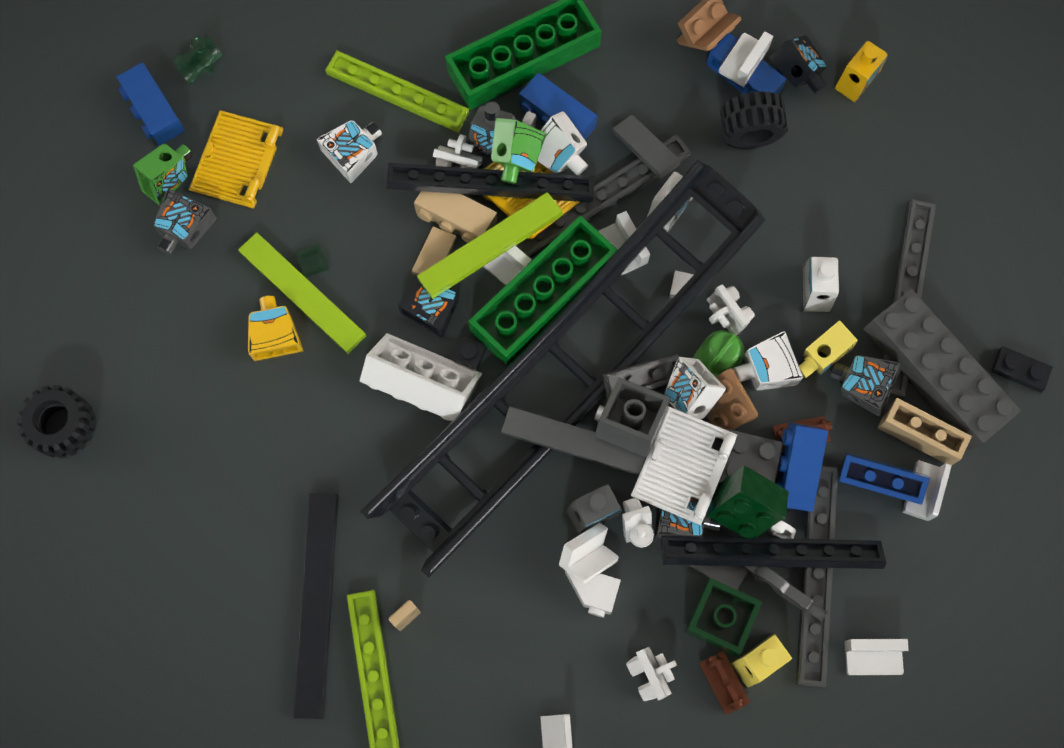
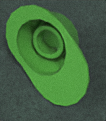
(720, 352)

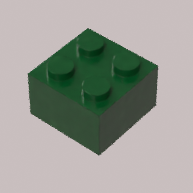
(748, 503)
(723, 617)

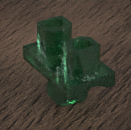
(198, 59)

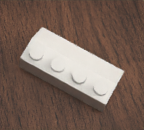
(419, 377)

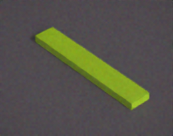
(397, 91)
(489, 245)
(302, 293)
(373, 670)

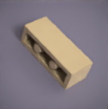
(455, 213)
(924, 432)

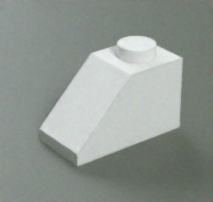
(597, 593)

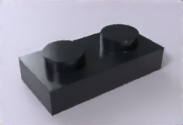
(1021, 369)

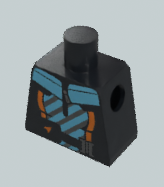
(800, 63)
(429, 312)

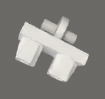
(446, 156)
(727, 311)
(637, 523)
(657, 685)

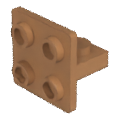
(706, 25)
(734, 405)

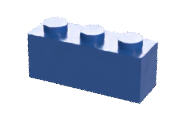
(763, 78)
(547, 99)
(149, 104)
(801, 464)
(884, 478)

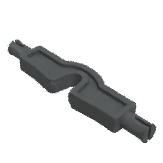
(786, 590)

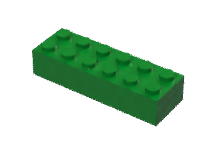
(522, 50)
(541, 290)

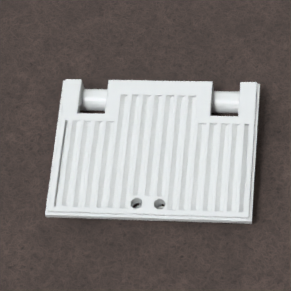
(683, 465)

